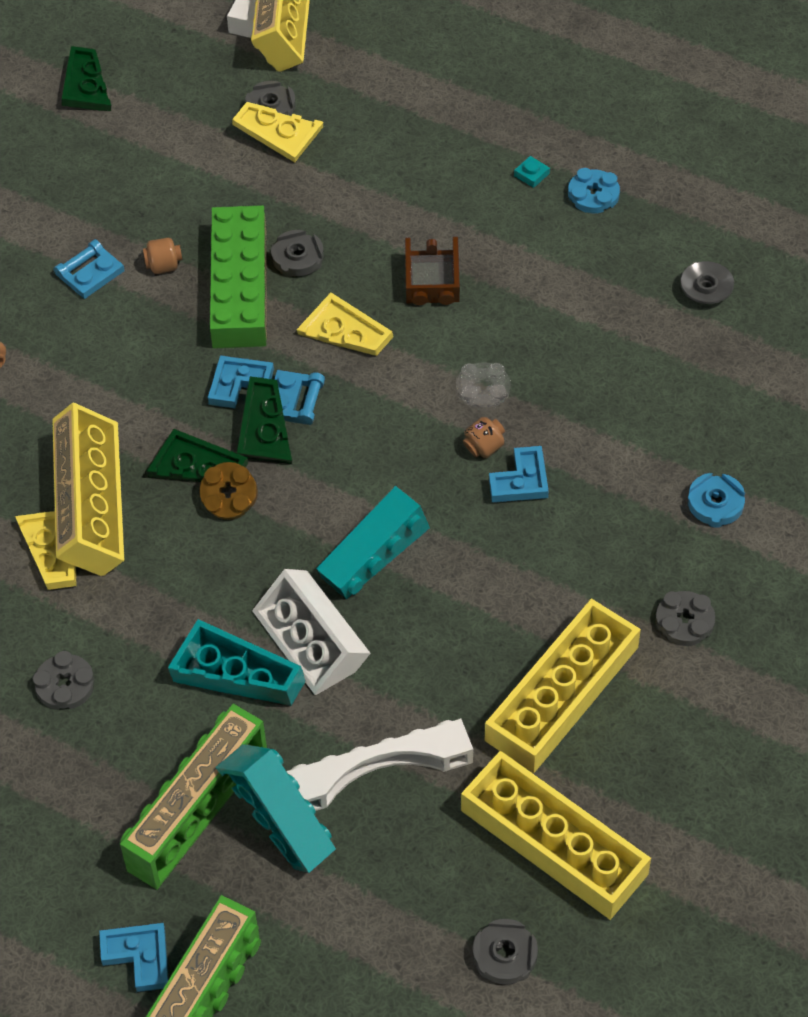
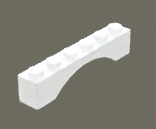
(436, 747)

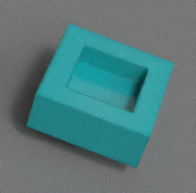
(532, 171)

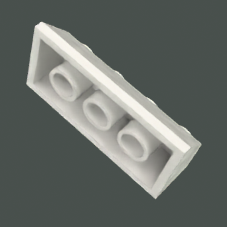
(310, 630)

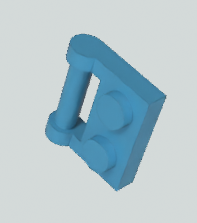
(94, 274)
(290, 388)

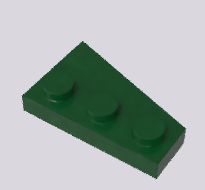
(84, 81)
(263, 424)
(189, 458)

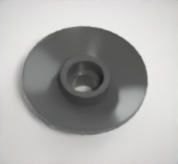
(707, 274)

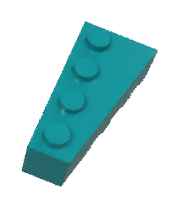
(374, 543)
(234, 666)
(278, 805)

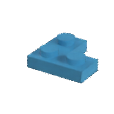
(232, 375)
(526, 482)
(143, 946)

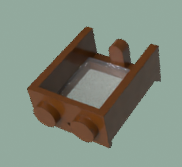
(432, 274)

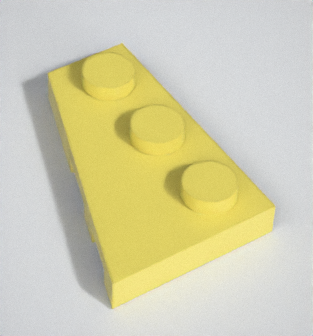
(278, 131)
(345, 326)
(41, 539)

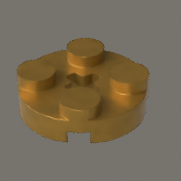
(216, 479)

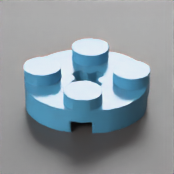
(587, 179)
(711, 512)

